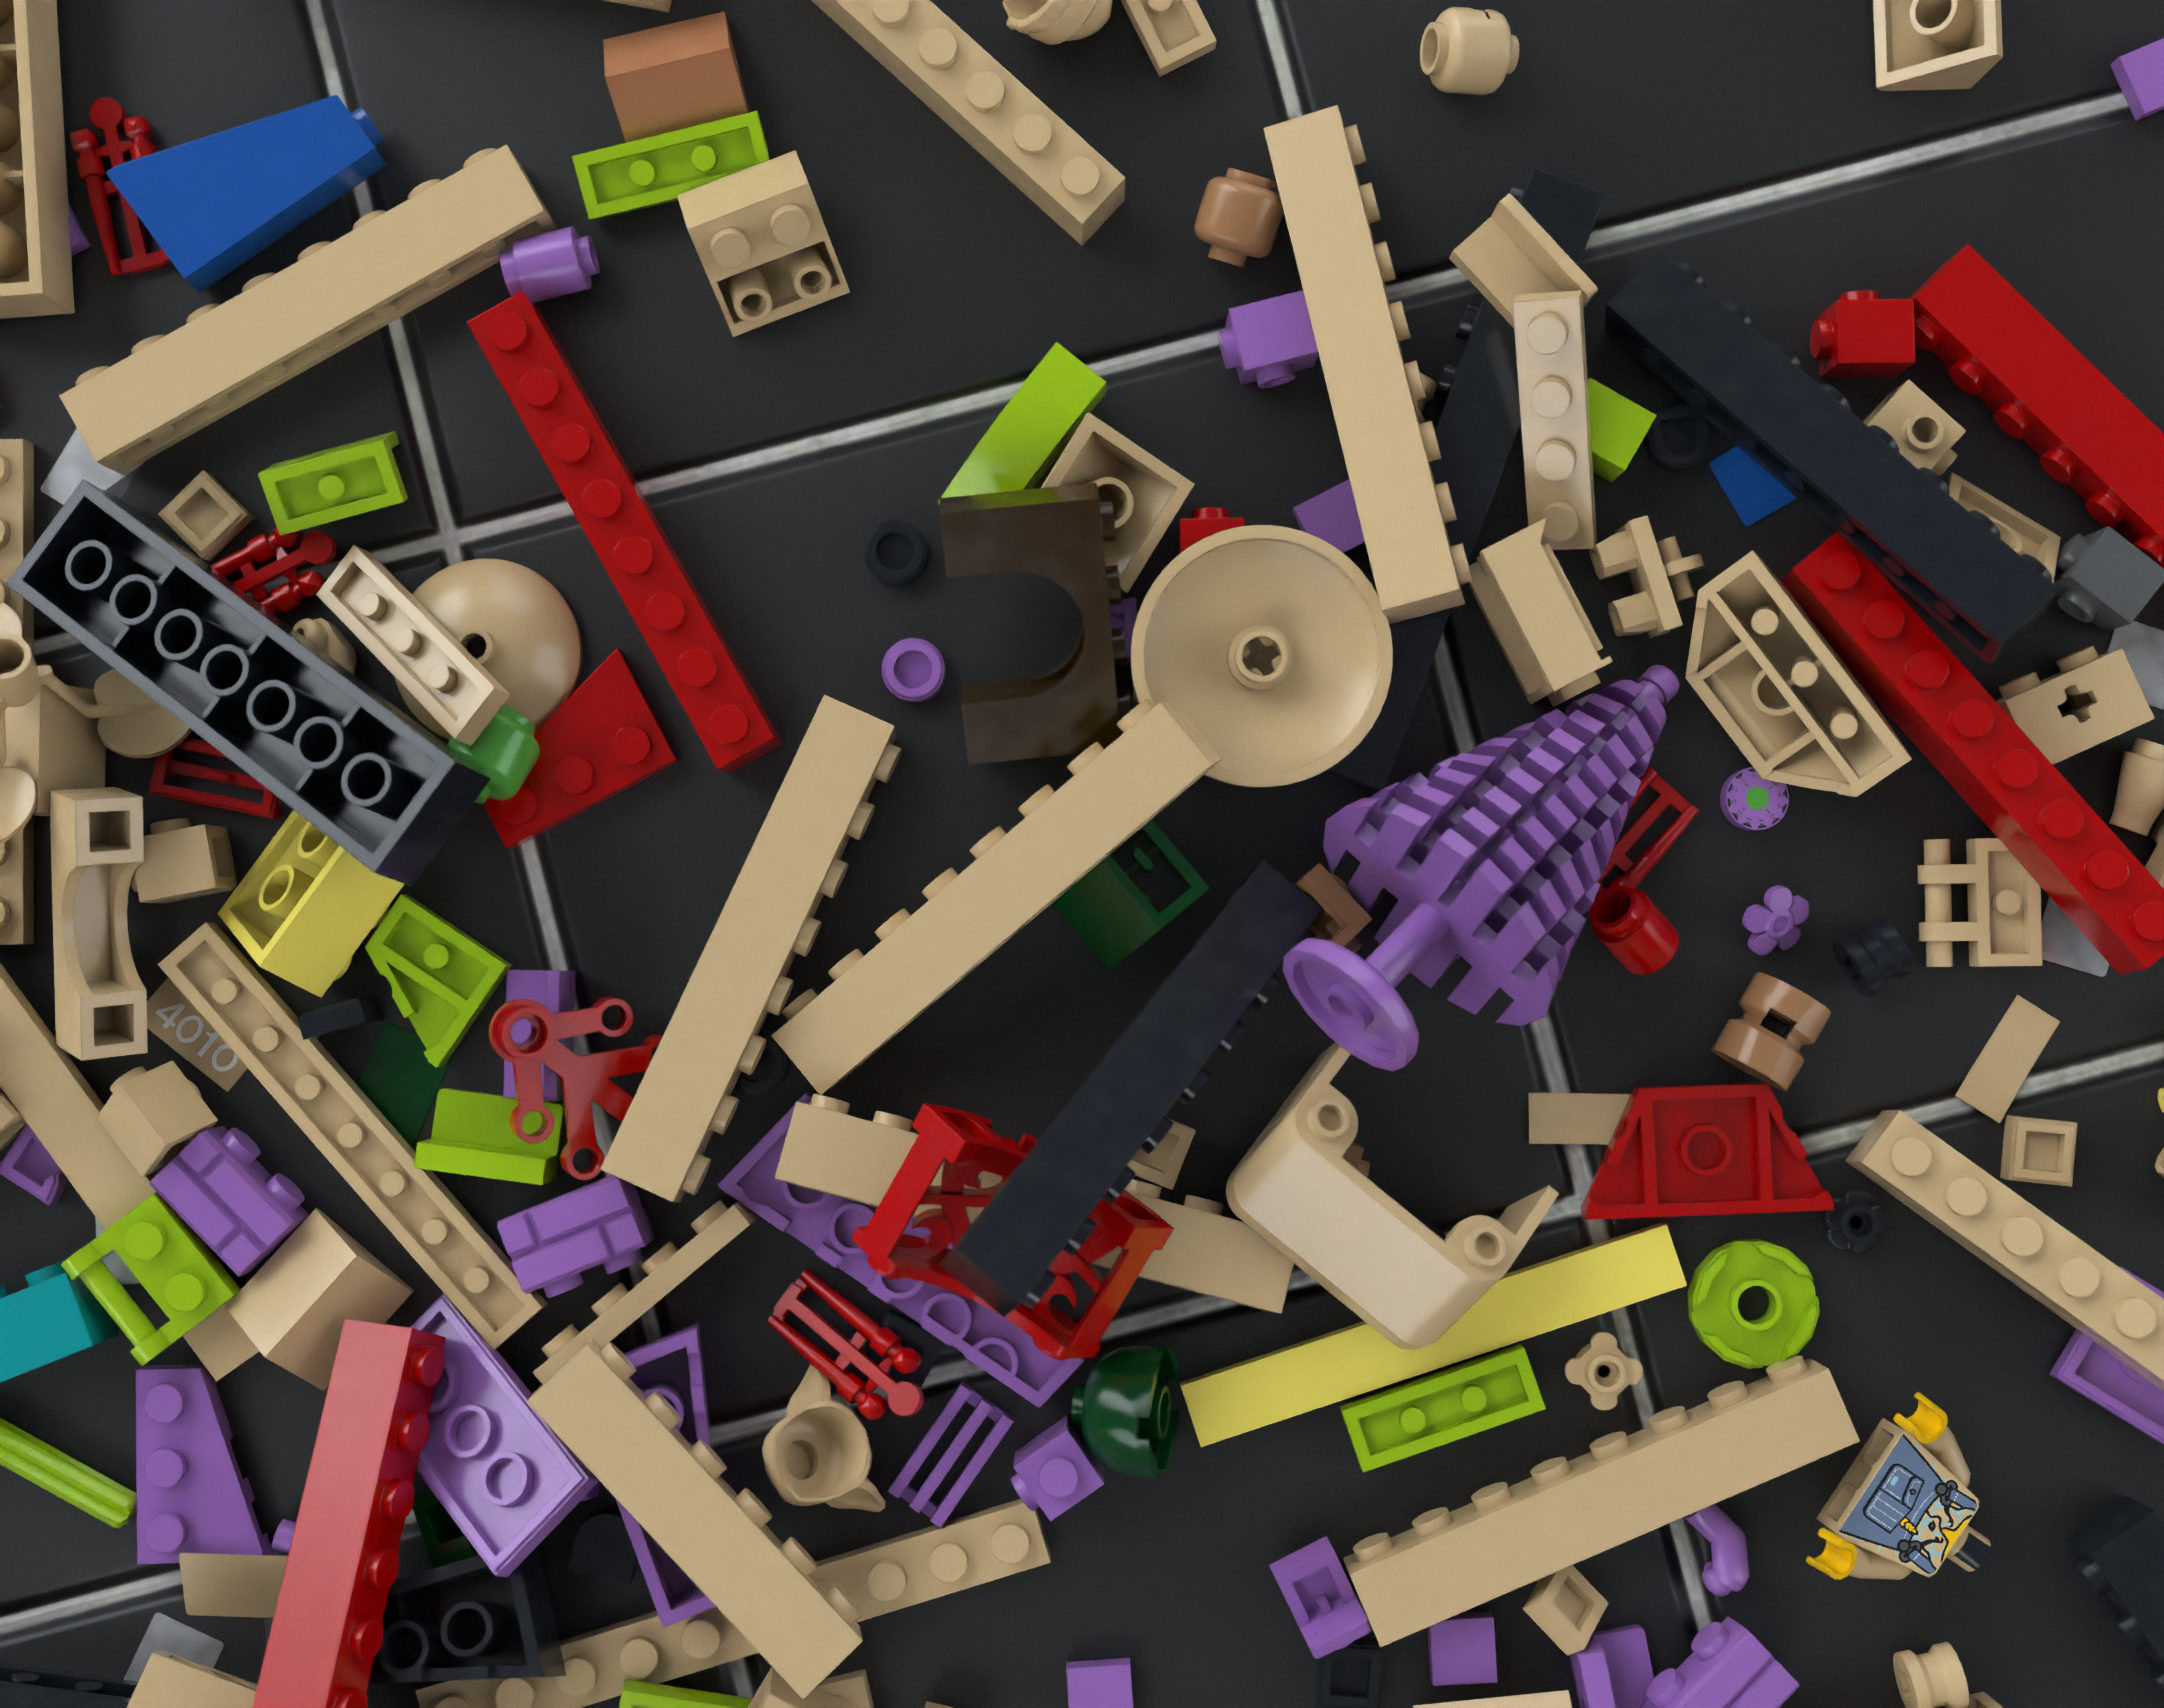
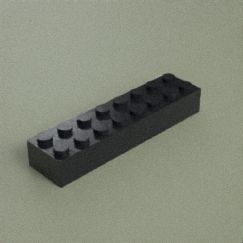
(249, 684)

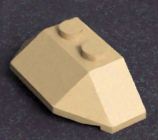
(1785, 687)

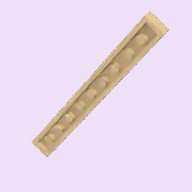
(874, 1577)

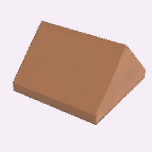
(674, 76)

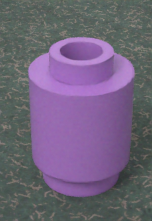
(550, 264)

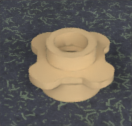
(1600, 1352)

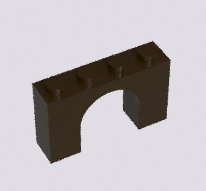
(1062, 538)

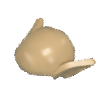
(821, 1451)

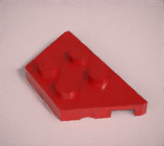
(1703, 1155)

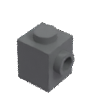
(2105, 579)

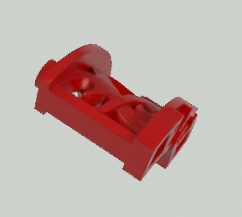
(967, 1149)

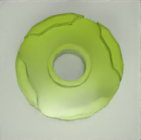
(1715, 1298)

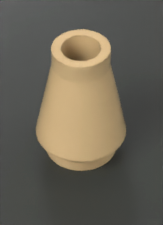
(2140, 787)

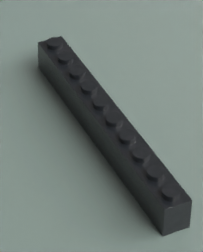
(1474, 441)

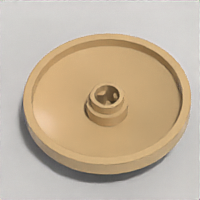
(1266, 652)

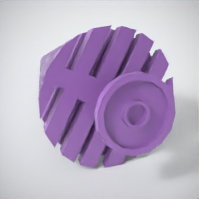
(1483, 868)

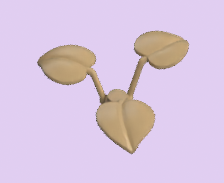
(127, 724)

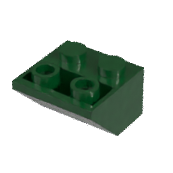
(1131, 895)

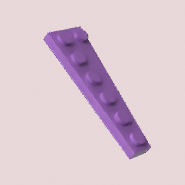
(827, 1226)

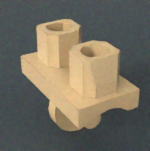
(1636, 552)

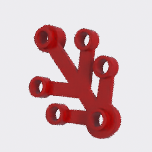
(581, 1076)

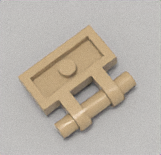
(2002, 906)

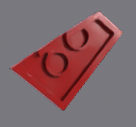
(589, 752)

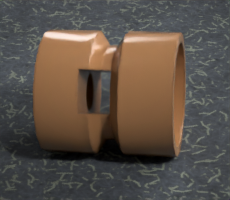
(1760, 1050)

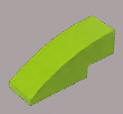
(1031, 427)

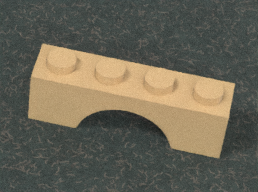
(96, 983)

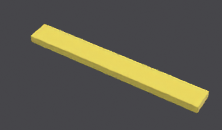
(1363, 1360)

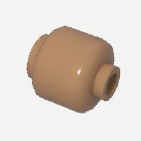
(1239, 217)

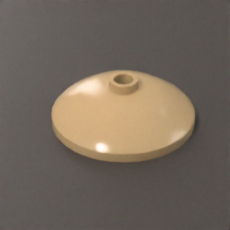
(526, 628)

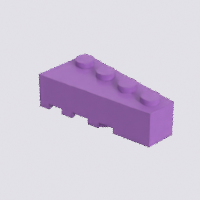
(676, 1371)

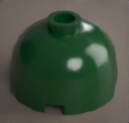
(1129, 1410)

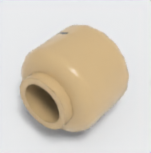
(1468, 51)

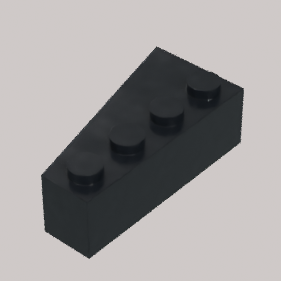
(468, 1625)

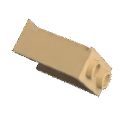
(1536, 617)

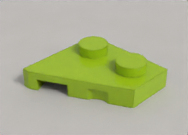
(434, 974)

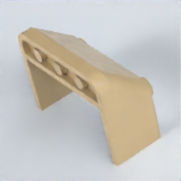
(1353, 1233)

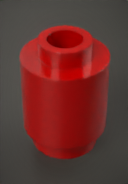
(1633, 929)

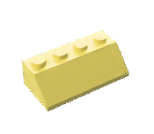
(306, 906)

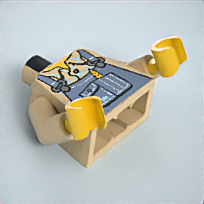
(1902, 1504)

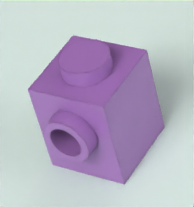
(1269, 340)
(1056, 1470)

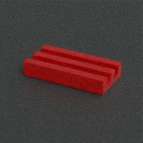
(165, 764)

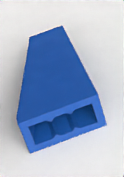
(249, 185)

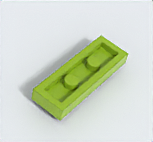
(667, 164)
(1442, 1407)

